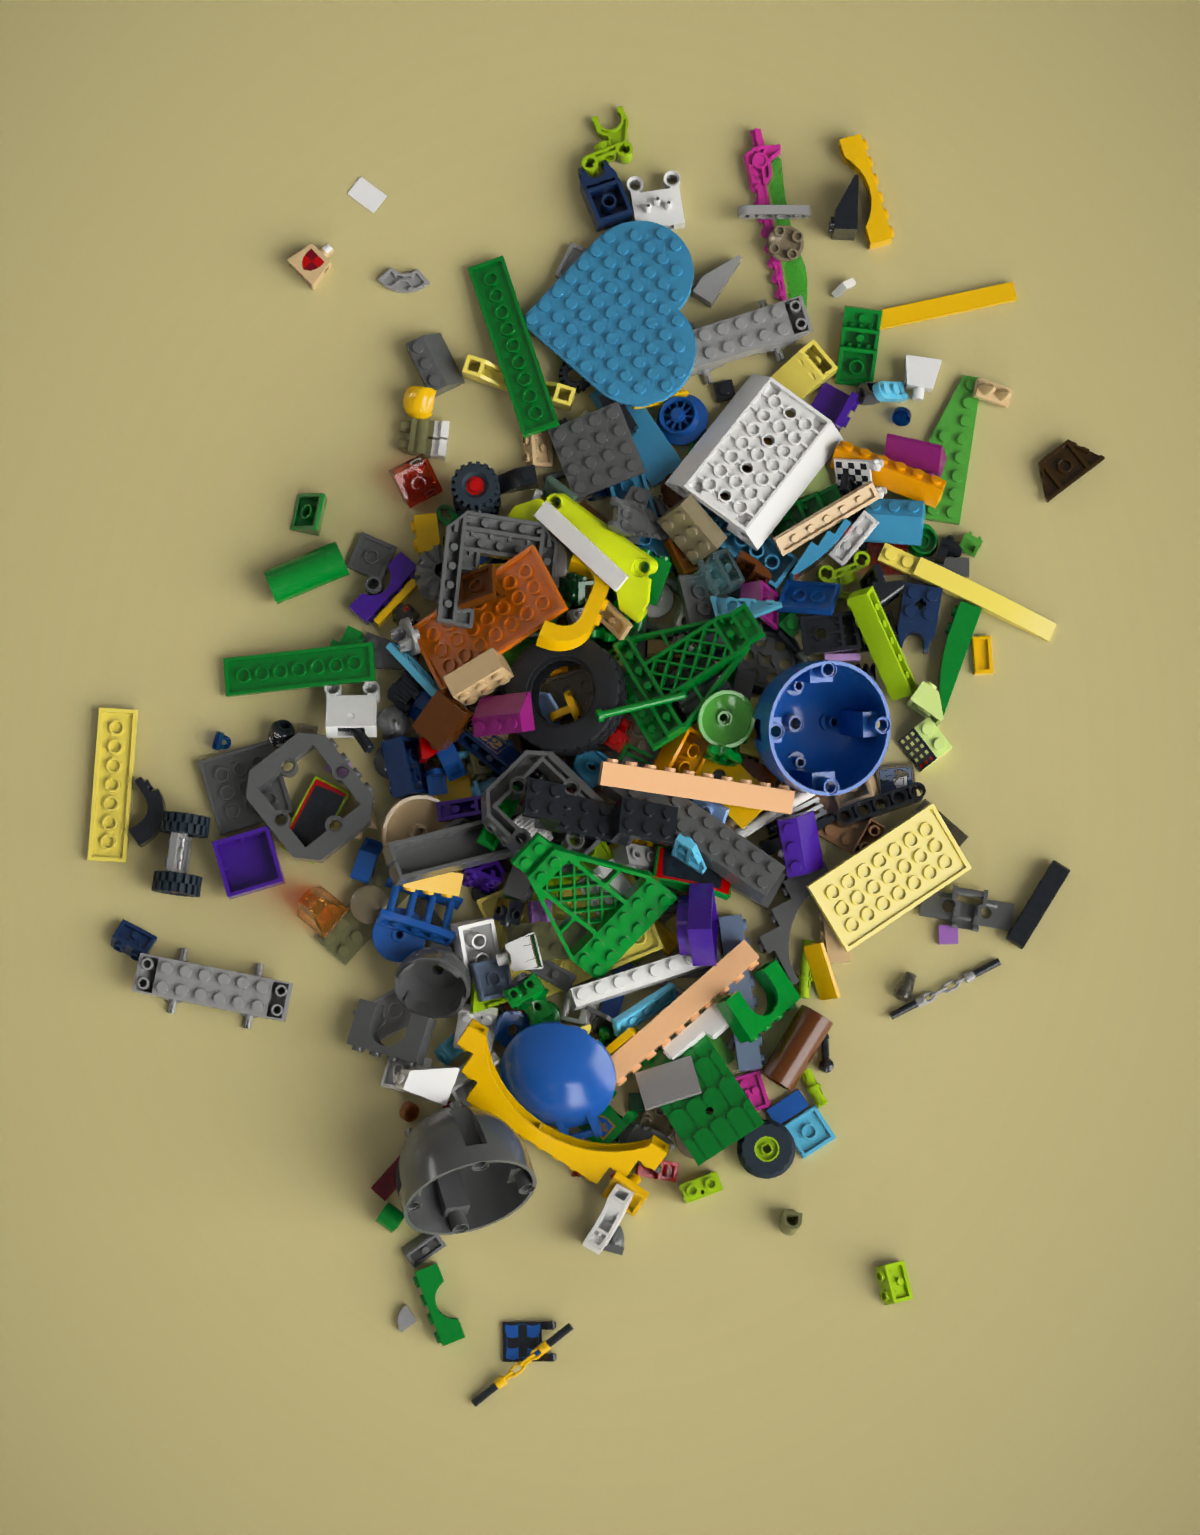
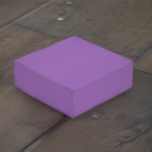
(947, 935)

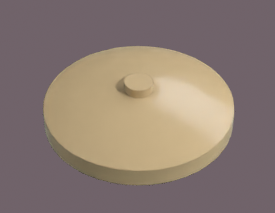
(410, 818)

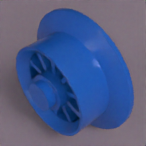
(682, 419)
(396, 944)

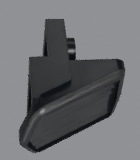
(885, 590)

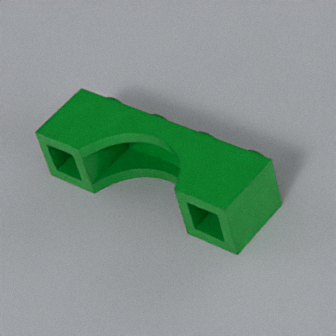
(447, 1328)

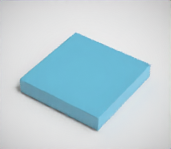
(809, 1131)

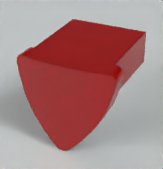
(425, 750)

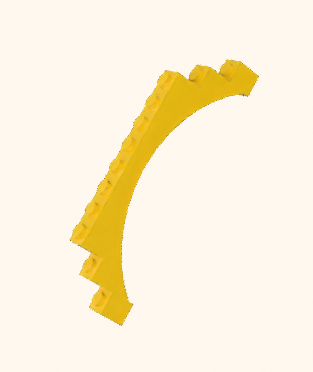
(579, 1155)

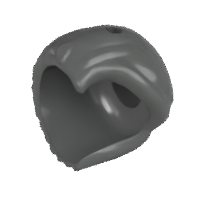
(390, 729)

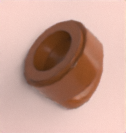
(409, 1111)

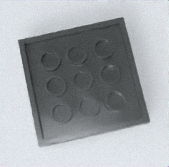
(597, 451)
(697, 602)
(226, 787)

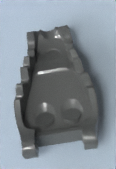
(634, 521)
(637, 1132)

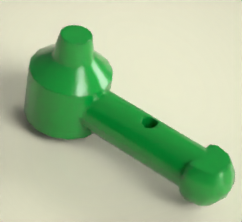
(605, 1034)

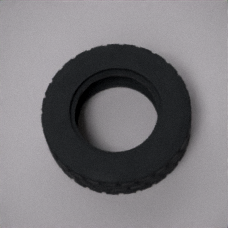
(609, 692)

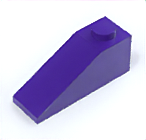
(460, 808)

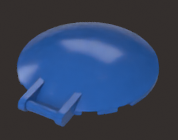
(560, 1076)

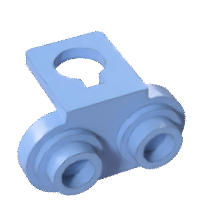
(547, 705)

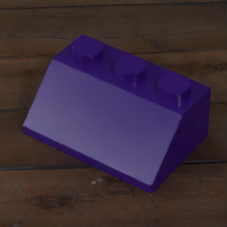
(800, 843)

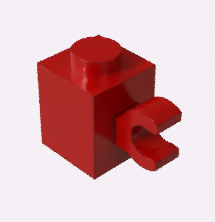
(619, 738)

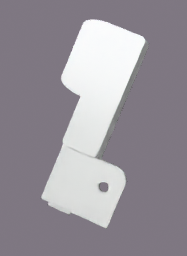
(708, 1023)

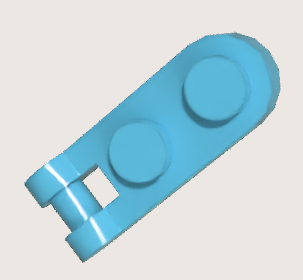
(890, 391)

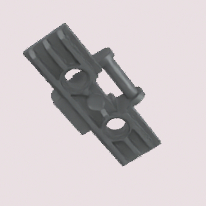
(967, 915)

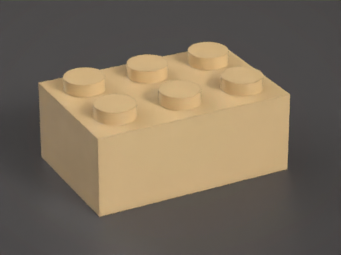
(478, 677)

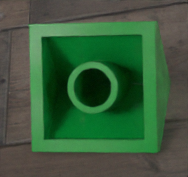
(309, 513)

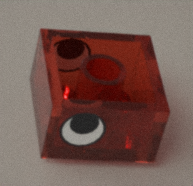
(416, 480)

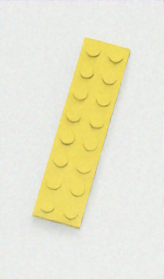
(112, 785)

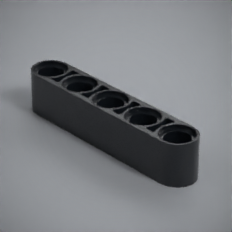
(888, 800)
(1037, 904)

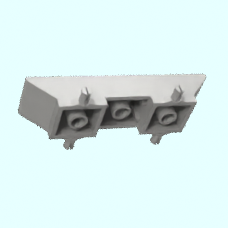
(750, 333)
(212, 987)

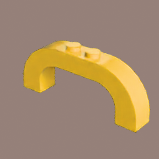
(569, 637)

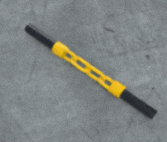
(543, 1347)

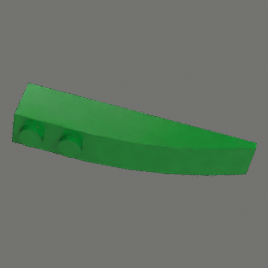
(955, 647)

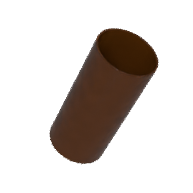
(796, 1048)

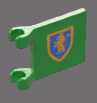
(611, 1124)

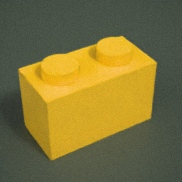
(426, 532)

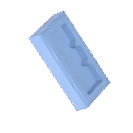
(715, 809)

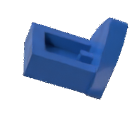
(436, 782)

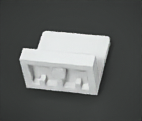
(485, 1017)

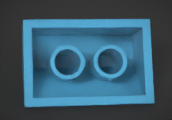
(899, 521)

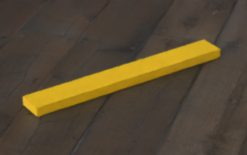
(948, 305)

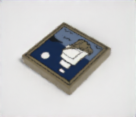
(893, 777)

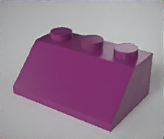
(916, 454)
(503, 714)

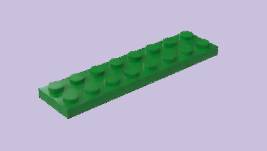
(299, 669)

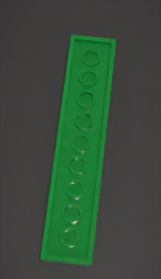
(513, 346)

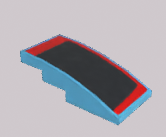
(816, 553)

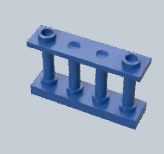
(424, 928)

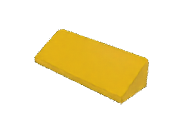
(821, 971)

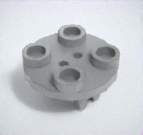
(408, 636)

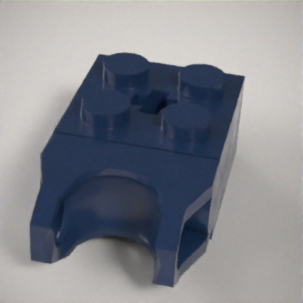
(602, 192)
(918, 621)

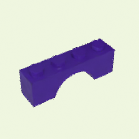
(368, 606)

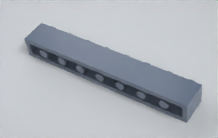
(731, 934)

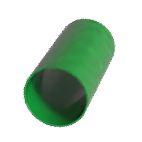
(306, 572)

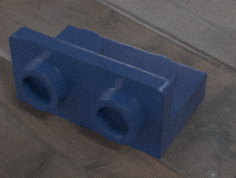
(132, 940)

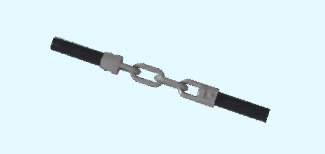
(921, 1000)

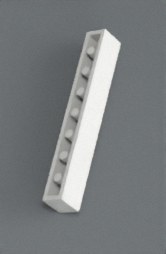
(633, 980)

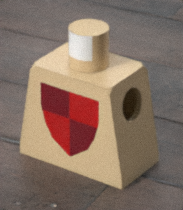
(312, 263)

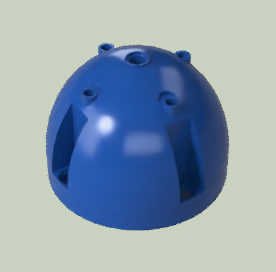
(829, 754)

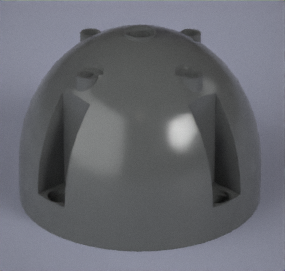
(462, 1171)

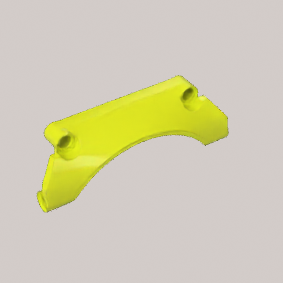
(635, 592)

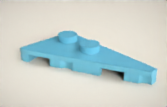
(757, 607)

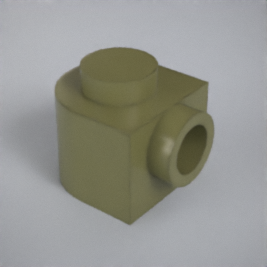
(790, 1221)

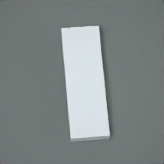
(853, 538)

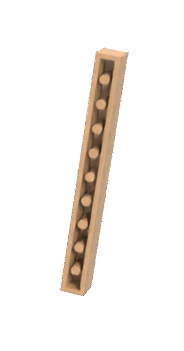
(696, 787)
(683, 1009)

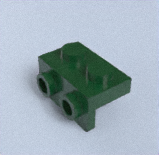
(573, 587)

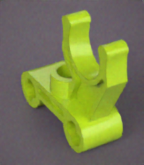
(613, 148)
(845, 574)

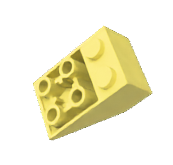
(806, 370)

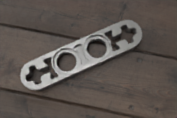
(774, 211)

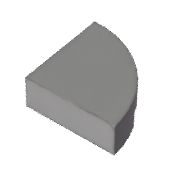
(405, 1318)

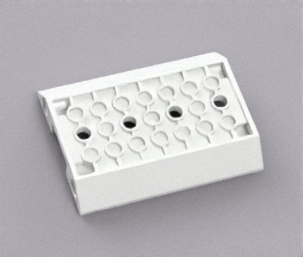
(778, 470)

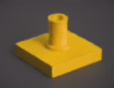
(631, 1184)

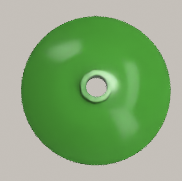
(736, 725)

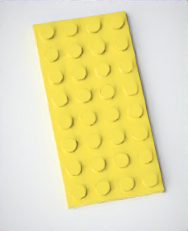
(889, 877)

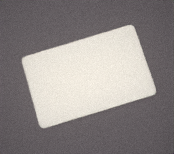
(367, 194)

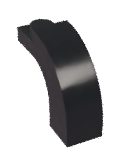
(150, 826)

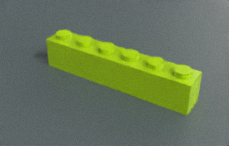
(882, 643)

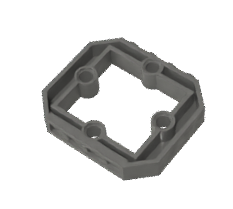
(292, 752)
(502, 788)

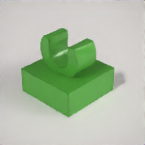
(970, 544)

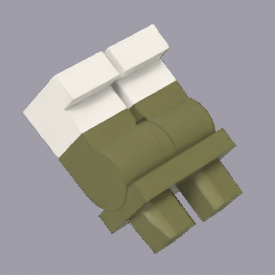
(425, 438)

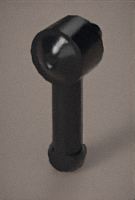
(826, 1064)

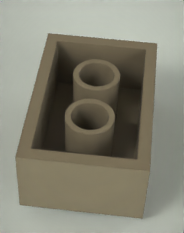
(692, 529)

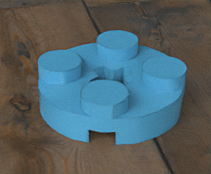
(582, 769)

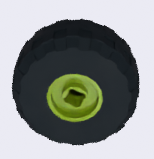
(767, 1150)

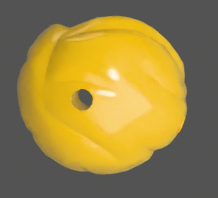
(419, 401)

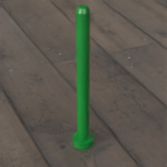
(600, 715)

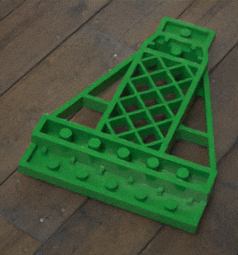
(661, 723)
(618, 927)

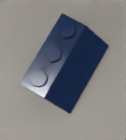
(403, 767)

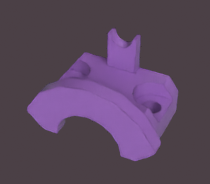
(537, 913)

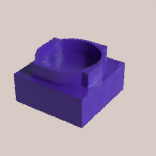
(248, 862)
(698, 924)

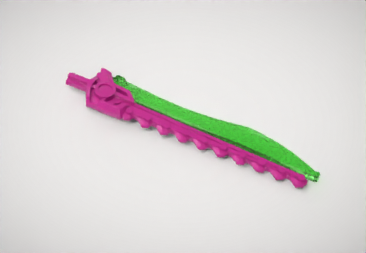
(759, 175)

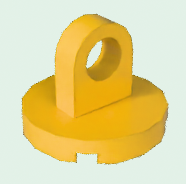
(572, 709)

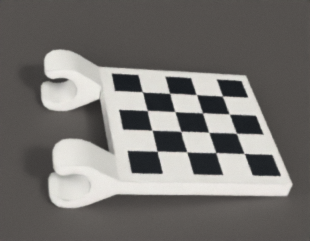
(859, 470)

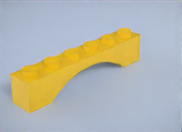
(854, 155)

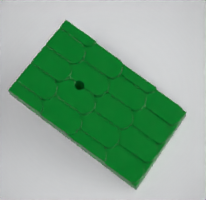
(732, 1110)

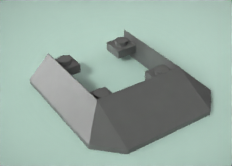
(488, 536)

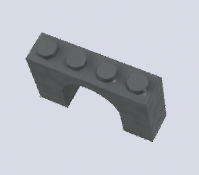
(410, 1049)

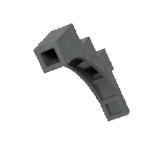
(783, 915)

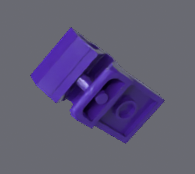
(484, 877)

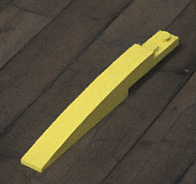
(967, 591)

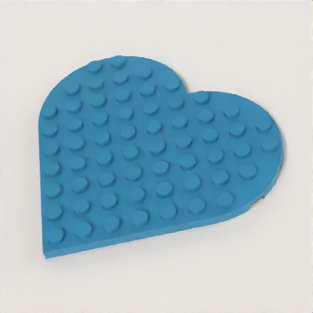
(621, 314)

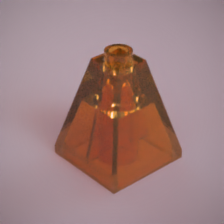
(320, 910)

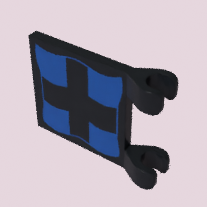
(522, 1338)

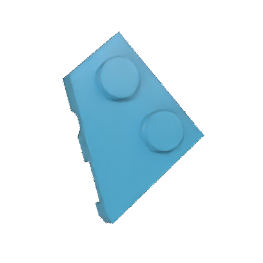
(688, 853)

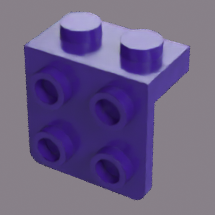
(835, 405)

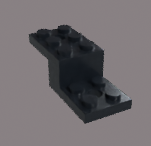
(840, 630)

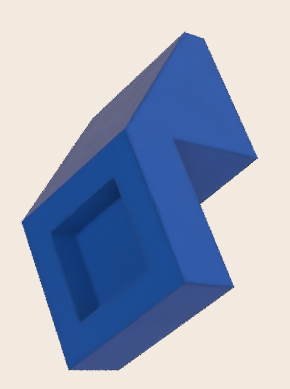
(451, 763)
(366, 860)

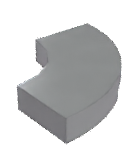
(403, 282)

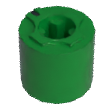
(390, 1217)

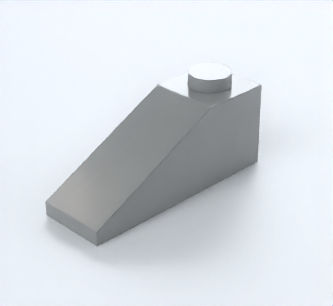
(713, 283)

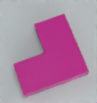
(754, 1089)

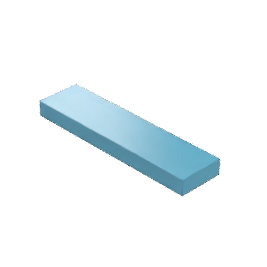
(414, 668)
(644, 1009)

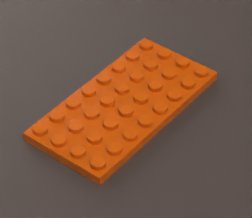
(499, 624)

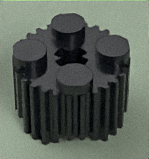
(404, 691)

